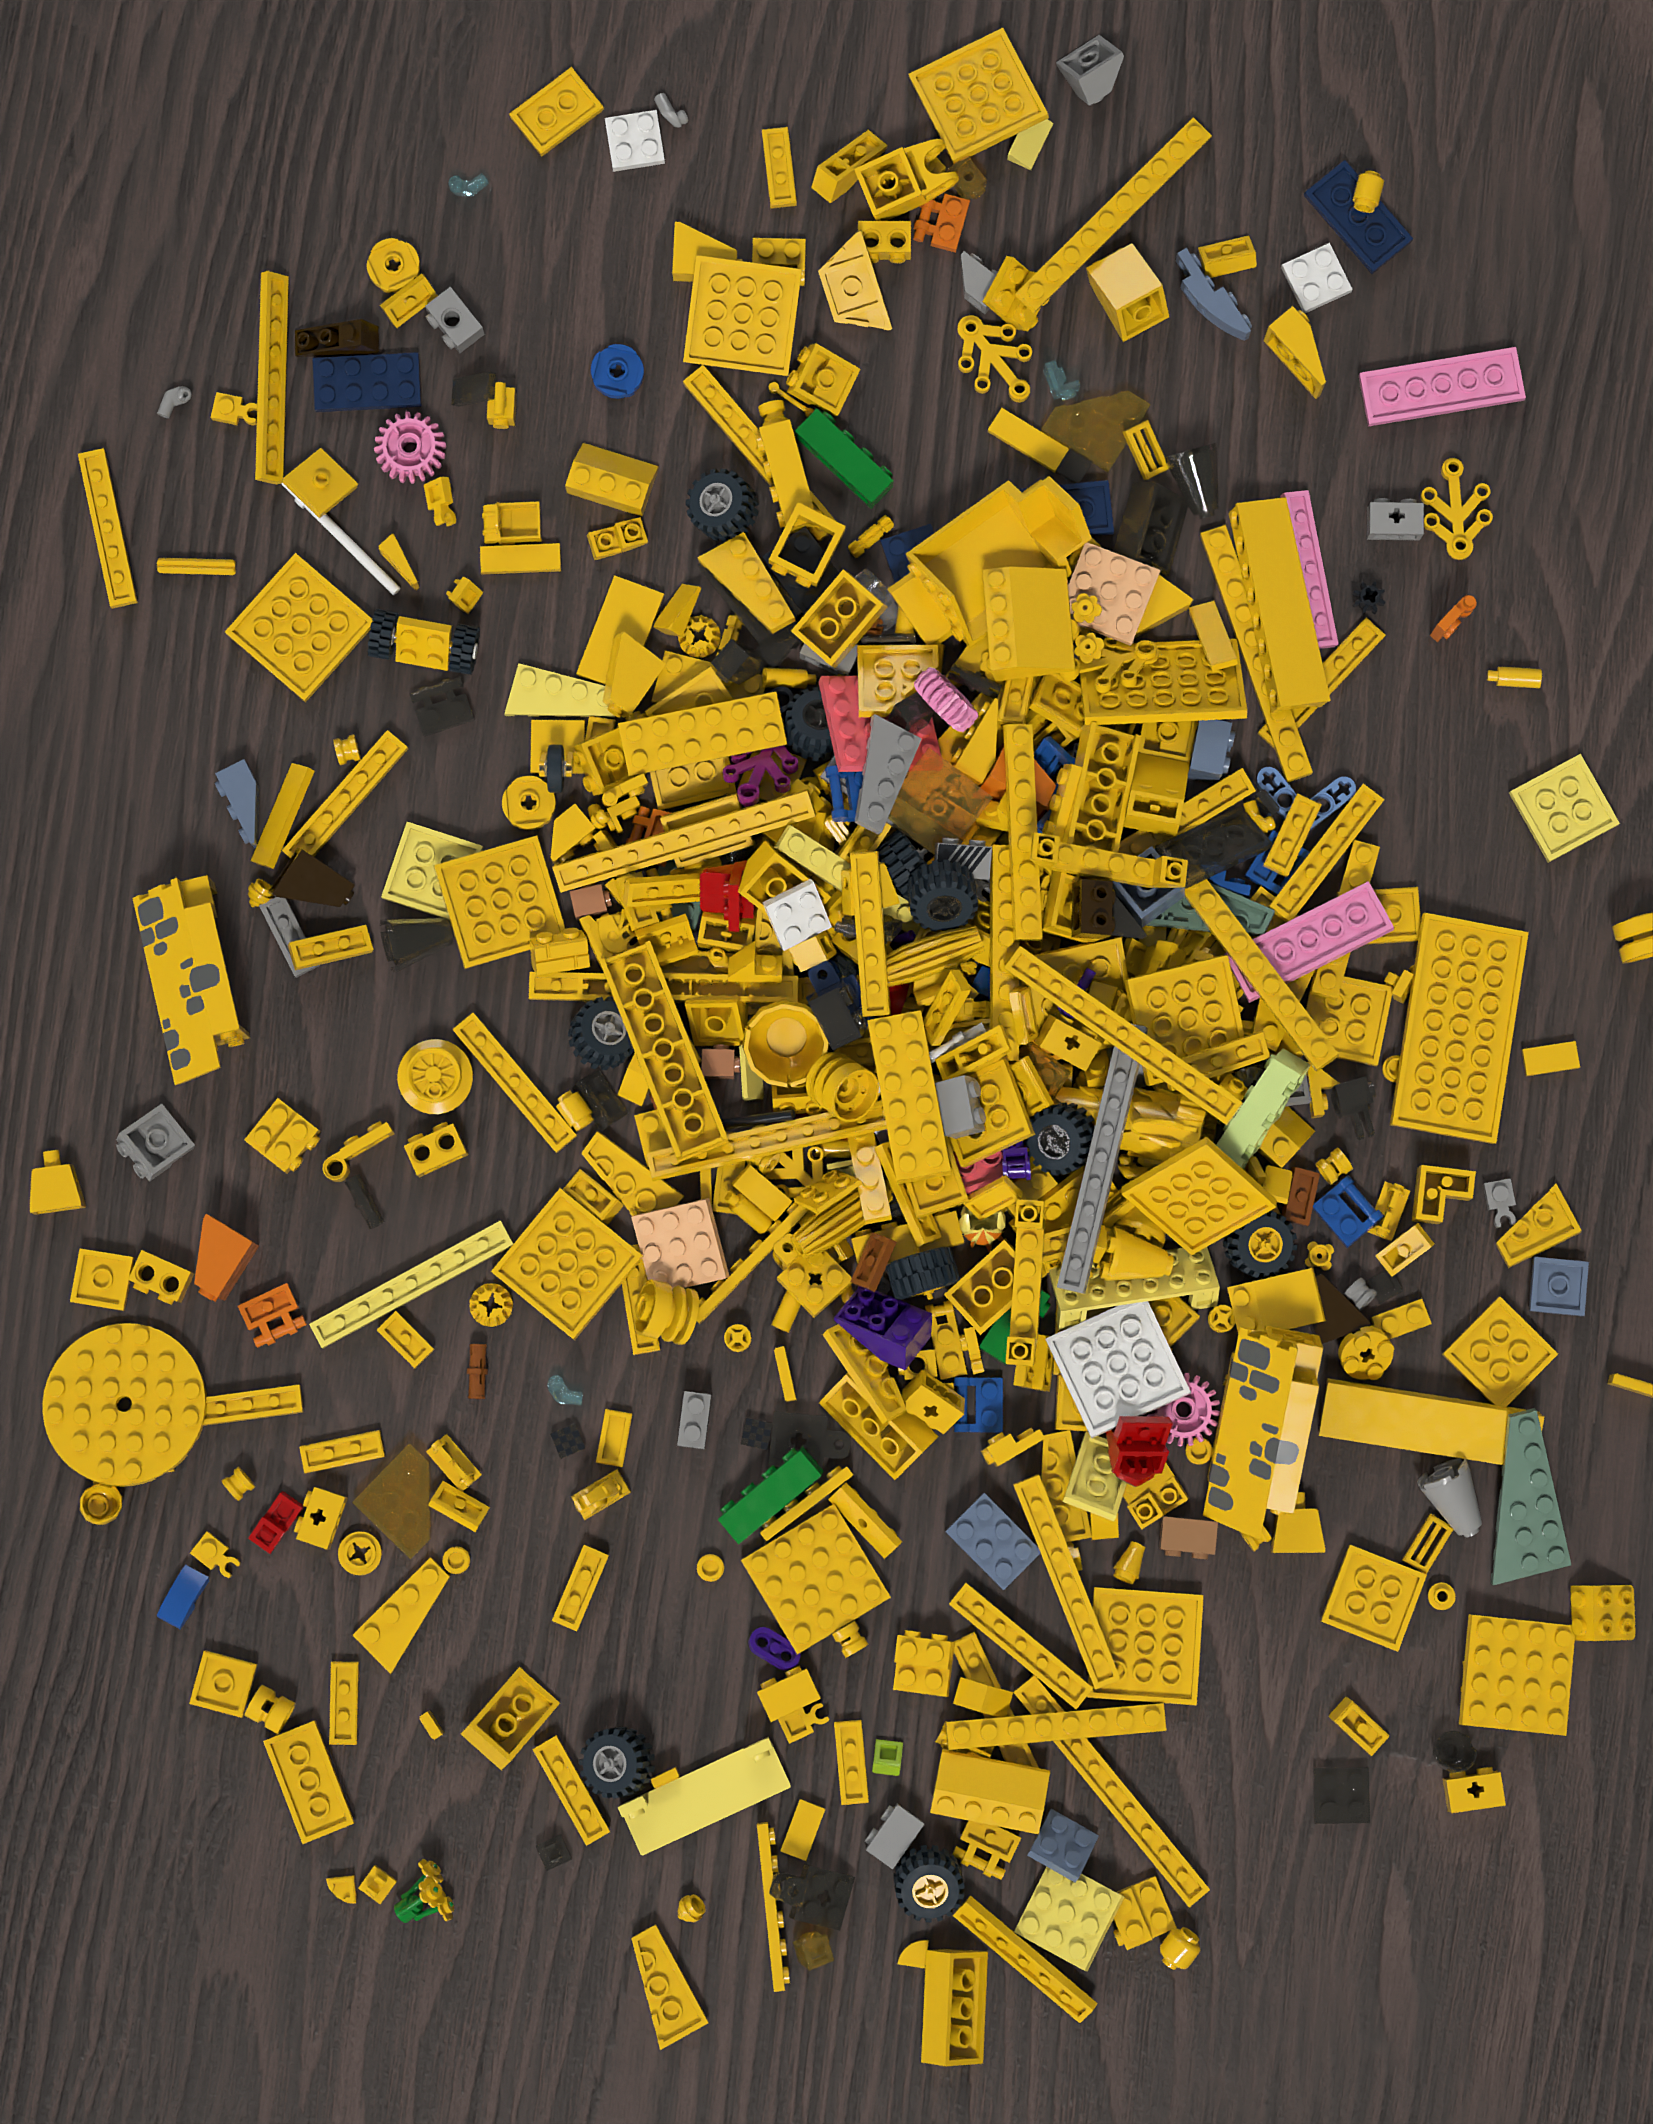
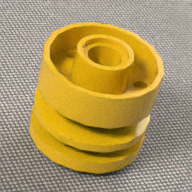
(666, 1312)

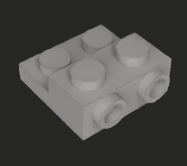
(154, 1143)

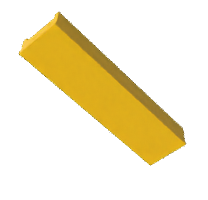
(1280, 604)
(1094, 812)
(664, 1052)
(1415, 1421)

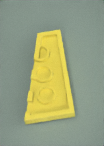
(552, 694)

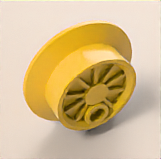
(435, 1076)

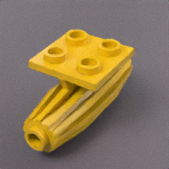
(930, 960)
(835, 1211)

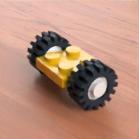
(423, 642)

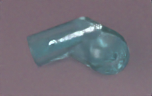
(467, 188)
(561, 1393)

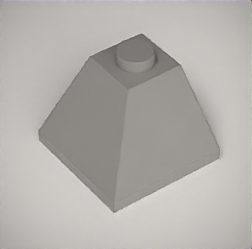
(1092, 69)

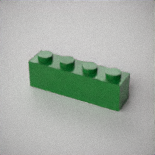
(844, 458)
(770, 1495)

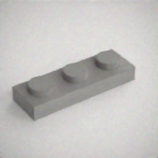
(284, 927)

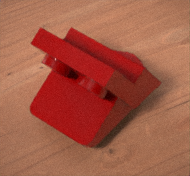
(721, 895)
(1138, 1447)

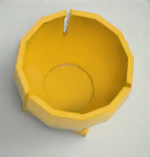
(783, 1042)

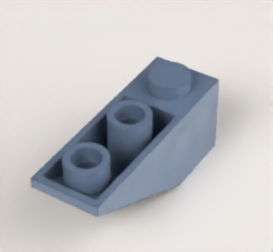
(243, 794)

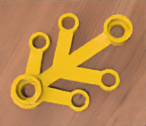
(991, 354)
(1456, 512)
(1141, 654)
(795, 1169)

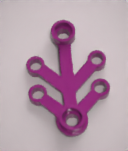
(749, 792)

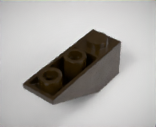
(338, 339)

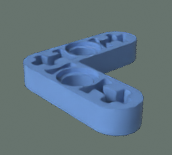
(1333, 788)

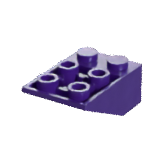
(886, 1326)

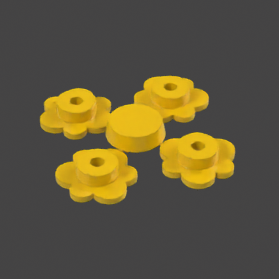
(1081, 615)

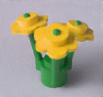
(431, 1892)

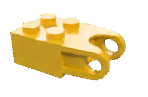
(910, 173)

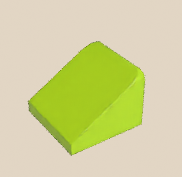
(887, 1757)

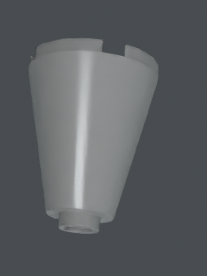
(1453, 1495)

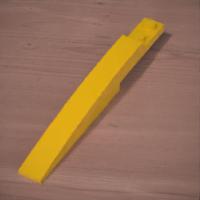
(681, 986)

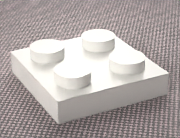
(634, 140)
(1316, 278)
(797, 914)

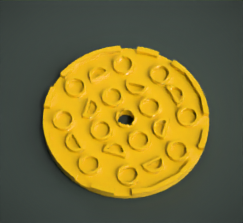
(132, 1444)

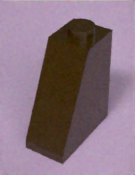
(311, 881)
(1339, 1313)

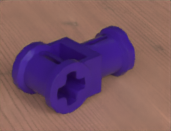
(1016, 1162)

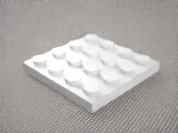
(1117, 1366)

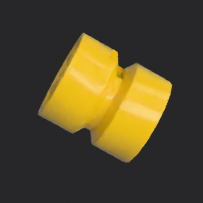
(278, 1714)

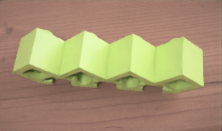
(1262, 1106)

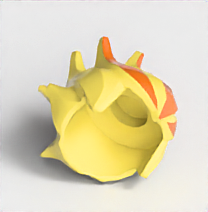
(982, 1231)

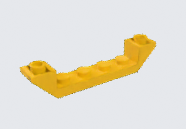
(1107, 865)
(1026, 1282)

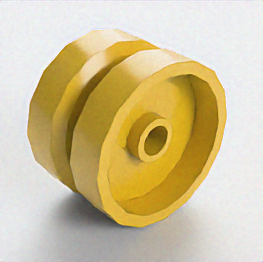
(1641, 932)

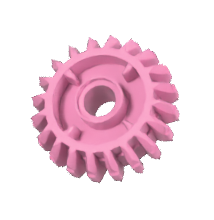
(405, 432)
(946, 699)
(1199, 1414)

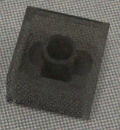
(838, 1014)

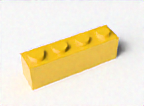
(786, 471)
(946, 1222)

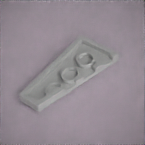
(886, 766)

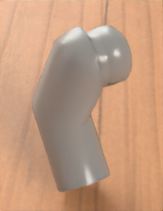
(667, 111)

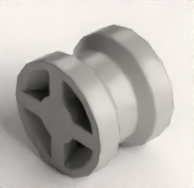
(1360, 1294)

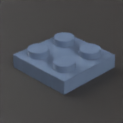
(1558, 1286)
(1063, 1845)

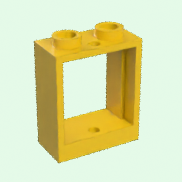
(819, 521)

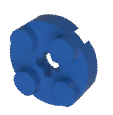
(609, 359)

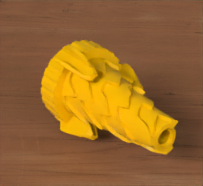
(1157, 1122)

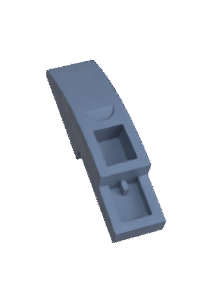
(1216, 306)

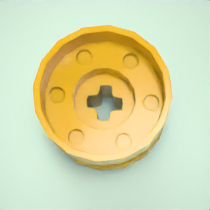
(842, 1086)

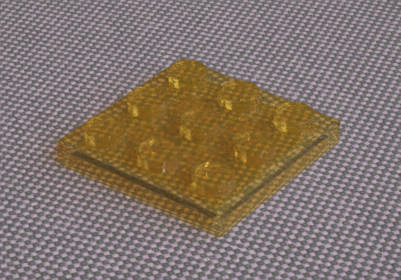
(937, 802)

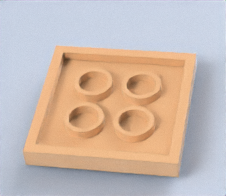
(1121, 590)
(681, 1244)

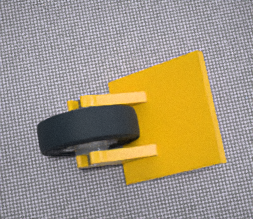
(553, 750)

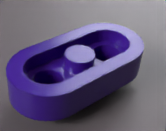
(774, 1648)

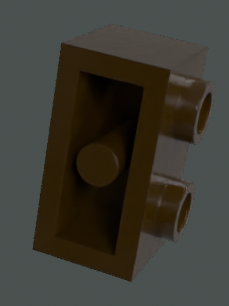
(1092, 909)

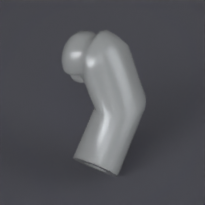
(173, 398)

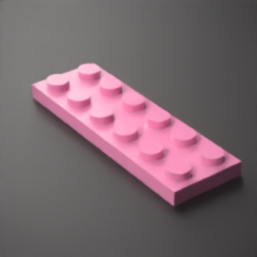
(1442, 386)
(1320, 936)

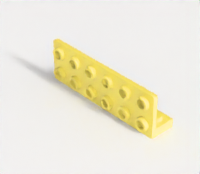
(1189, 1276)
(704, 1796)

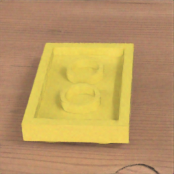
(1092, 1481)

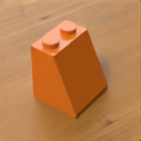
(995, 783)
(221, 1258)

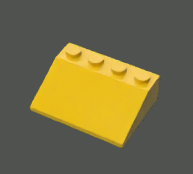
(1028, 622)

